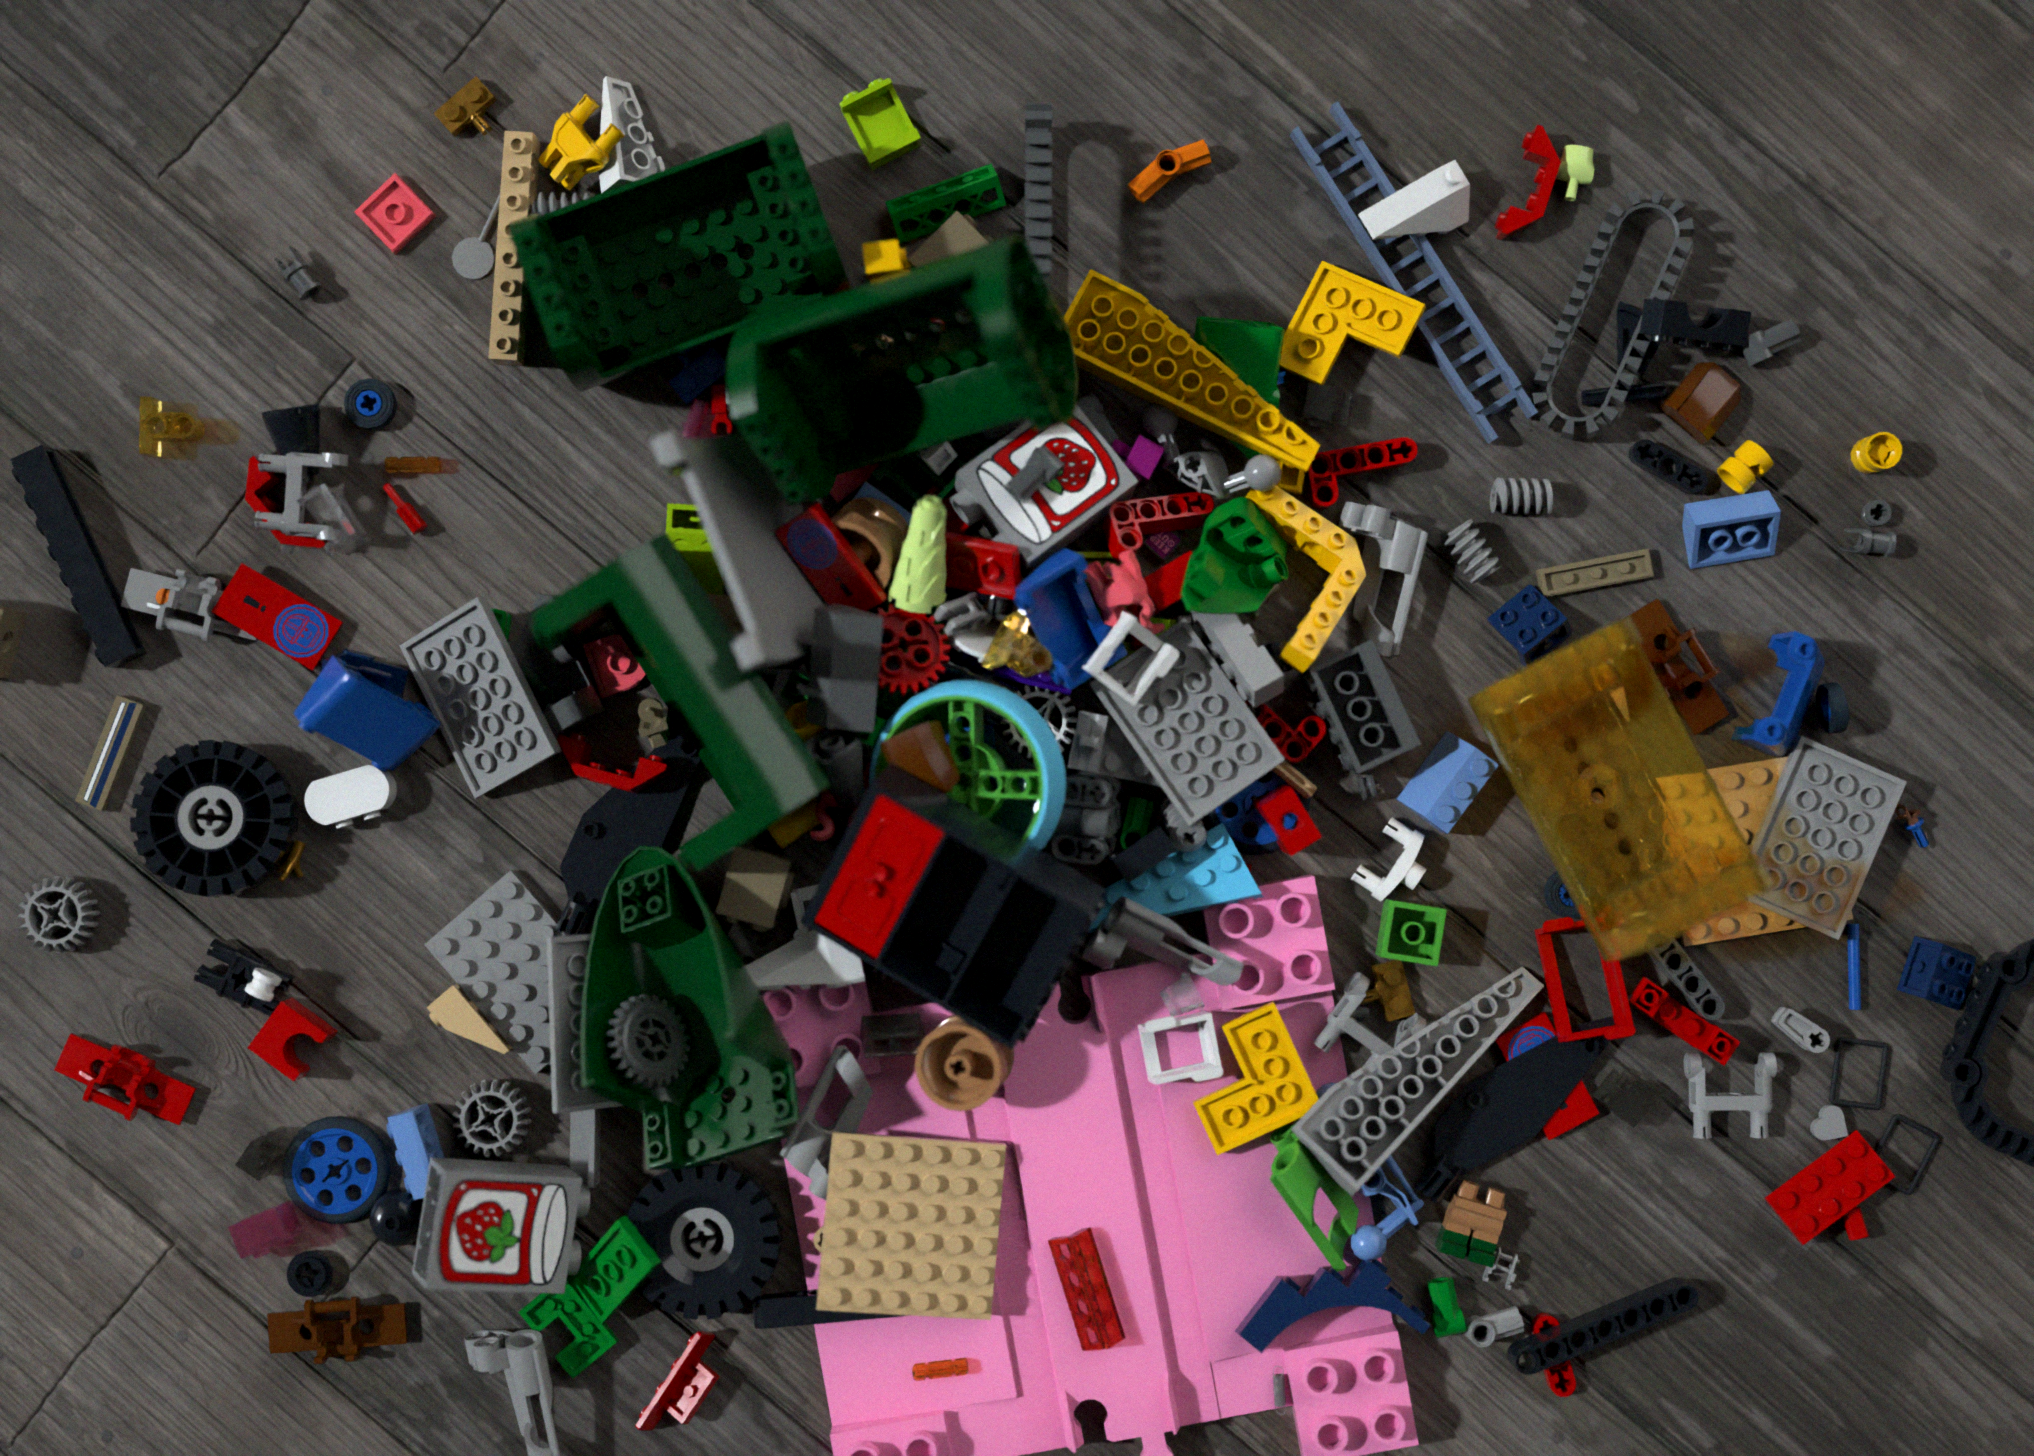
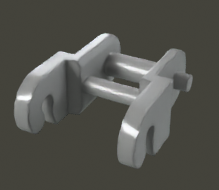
(1512, 1259)

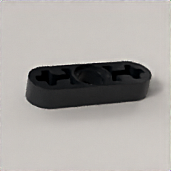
(1682, 483)

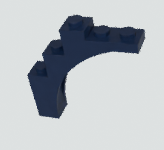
(1283, 1304)

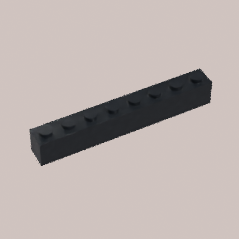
(77, 556)

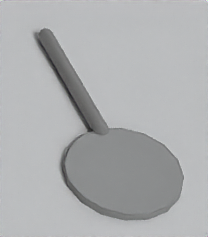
(473, 256)

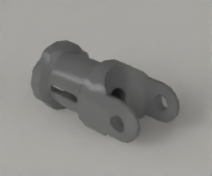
(300, 276)
(1872, 542)

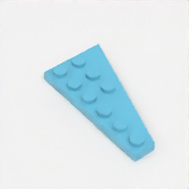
(1188, 880)

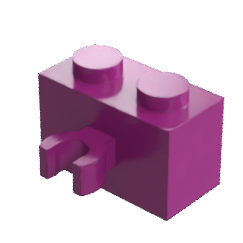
(1141, 458)

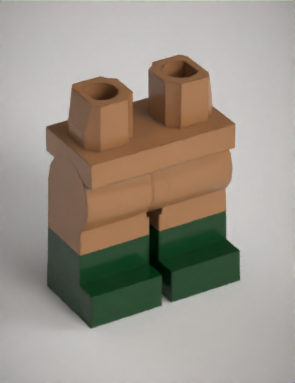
(1472, 1224)

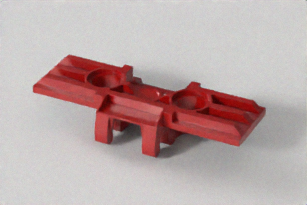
(126, 1070)

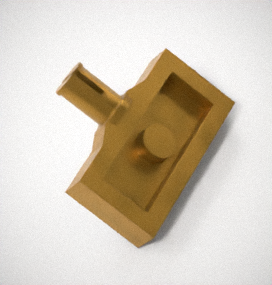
(467, 108)
(1391, 990)

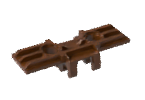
(1672, 671)
(336, 1336)

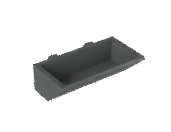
(842, 668)

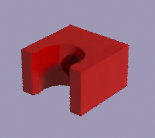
(1166, 583)
(1274, 807)
(278, 1035)

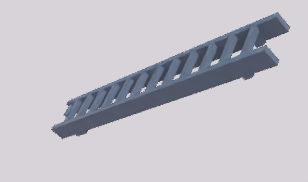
(1439, 273)

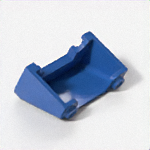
(1065, 616)
(1804, 664)
(365, 716)

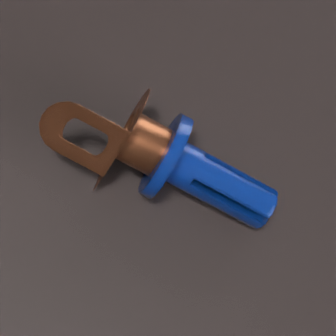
(1913, 823)

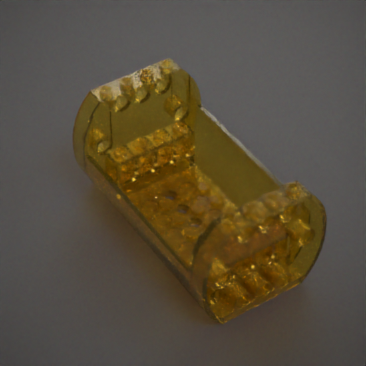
(1683, 839)

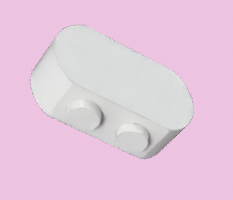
(350, 796)

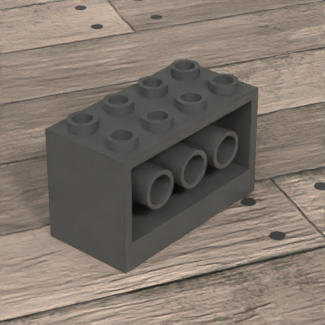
(1378, 704)

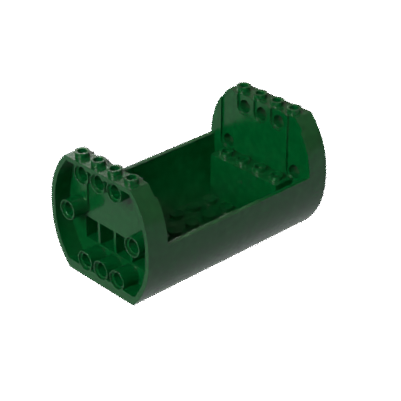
(599, 249)
(829, 409)
(699, 678)

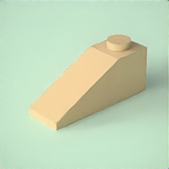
(461, 1016)

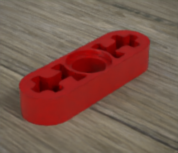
(1552, 1377)

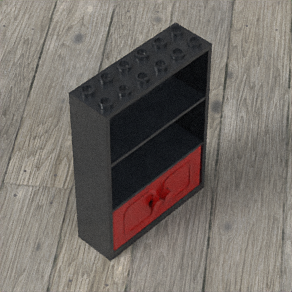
(953, 906)

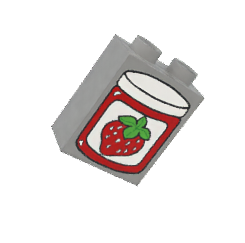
(1057, 510)
(499, 1226)

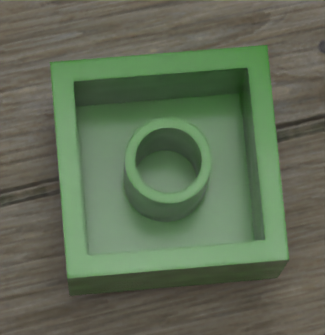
(1410, 932)

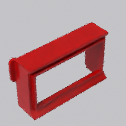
(1614, 982)

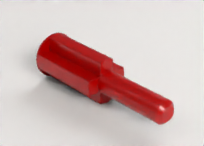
(406, 511)

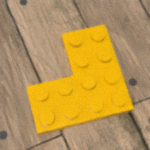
(1340, 307)
(1273, 1086)

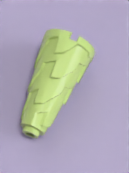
(921, 569)

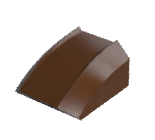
(1703, 400)
(924, 754)

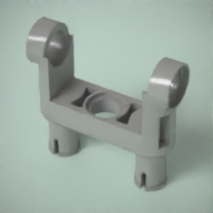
(295, 468)
(1341, 1022)
(1757, 1103)

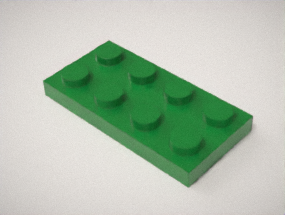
(614, 1269)

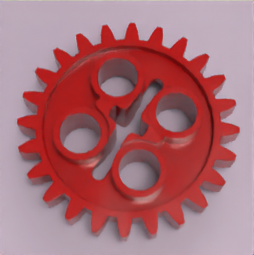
(911, 673)

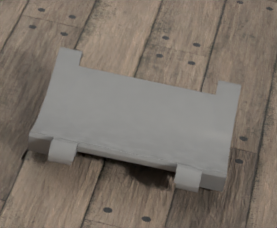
(740, 518)

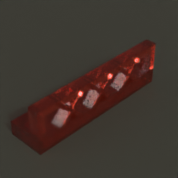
(1092, 1290)

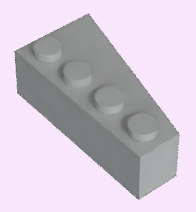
(1239, 657)

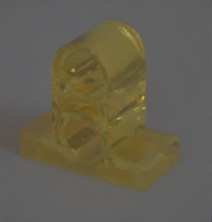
(172, 429)
(1023, 651)

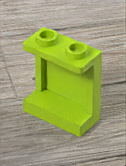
(879, 123)

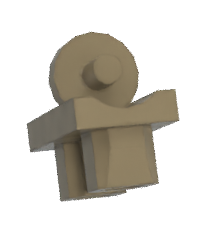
(654, 722)

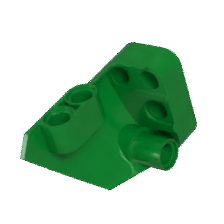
(1247, 349)
(1235, 561)

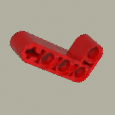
(1361, 465)
(1188, 510)
(1286, 735)

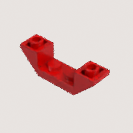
(1539, 151)
(259, 484)
(647, 772)
(1683, 1022)

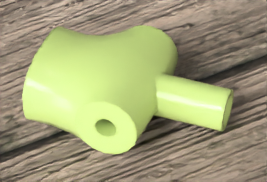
(1575, 168)

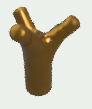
(292, 861)

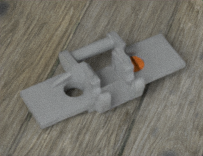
(189, 593)

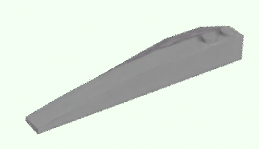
(1380, 1104)

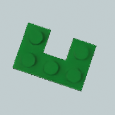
(591, 1335)

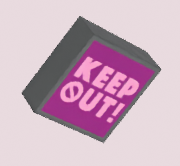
(1162, 543)

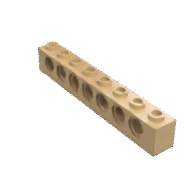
(510, 286)

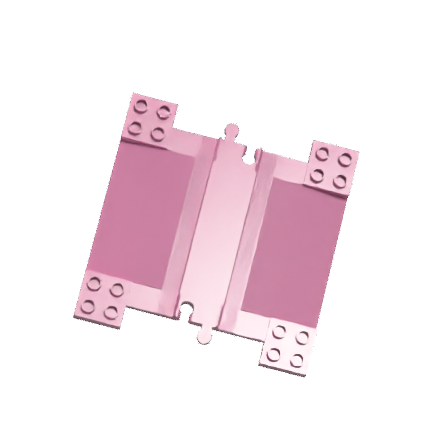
(1176, 1225)

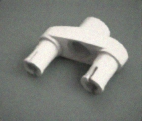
(1405, 868)

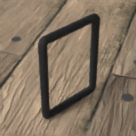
(1877, 1106)
(1936, 1138)

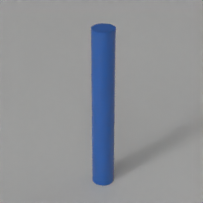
(1854, 966)

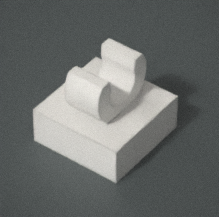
(938, 456)

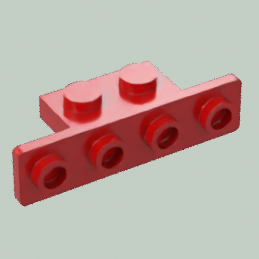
(684, 1387)

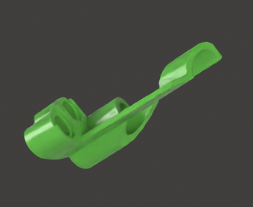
(1297, 1180)

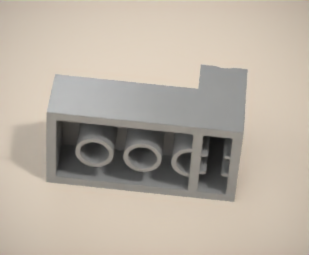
(1104, 749)

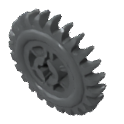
(637, 1043)

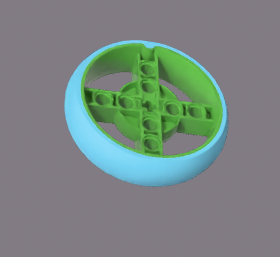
(967, 700)

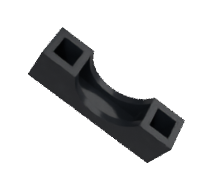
(1671, 319)

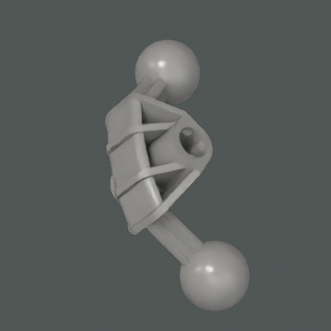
(1206, 469)

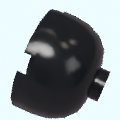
(396, 1218)

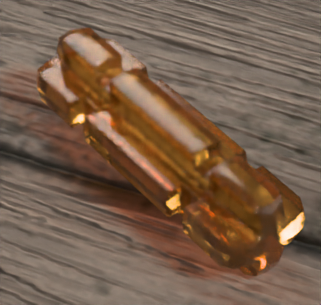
(413, 464)
(940, 1369)

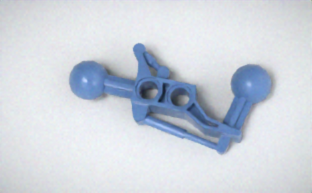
(1370, 1240)

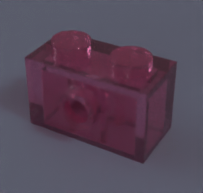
(266, 1229)

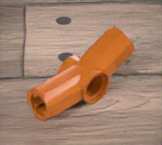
(1154, 178)

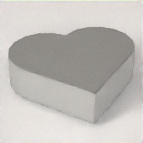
(1829, 1123)

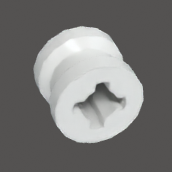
(263, 984)

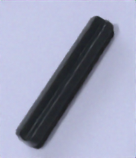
(1637, 392)

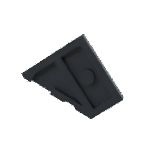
(1626, 324)

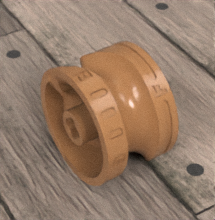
(874, 533)
(961, 1065)

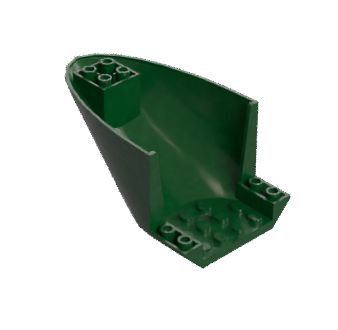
(665, 942)

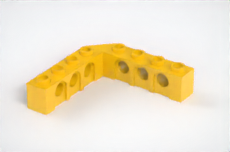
(1333, 551)

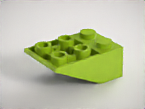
(692, 542)

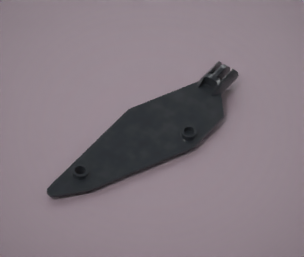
(619, 826)
(1507, 1106)

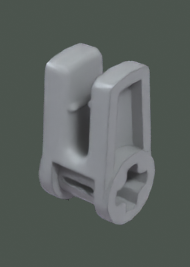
(968, 614)
(1799, 1029)

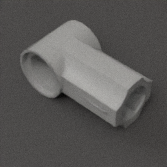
(1496, 1326)

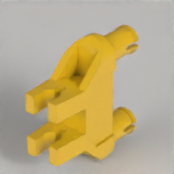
(574, 149)

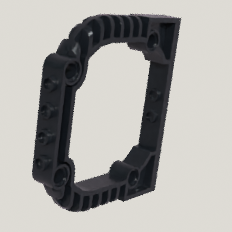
(1968, 1046)

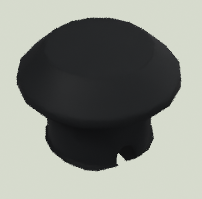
(1000, 607)

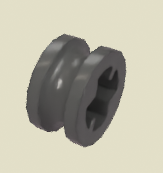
(1883, 506)
(1366, 786)

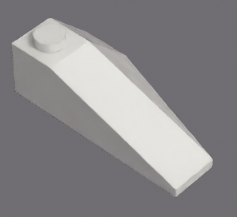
(634, 154)
(1427, 205)
(807, 962)

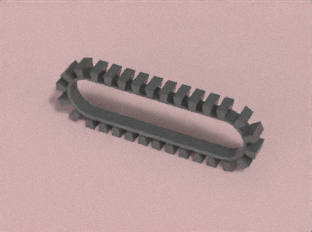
(1037, 184)
(1579, 298)

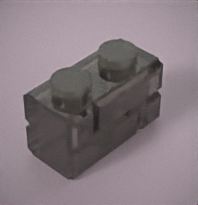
(891, 1035)

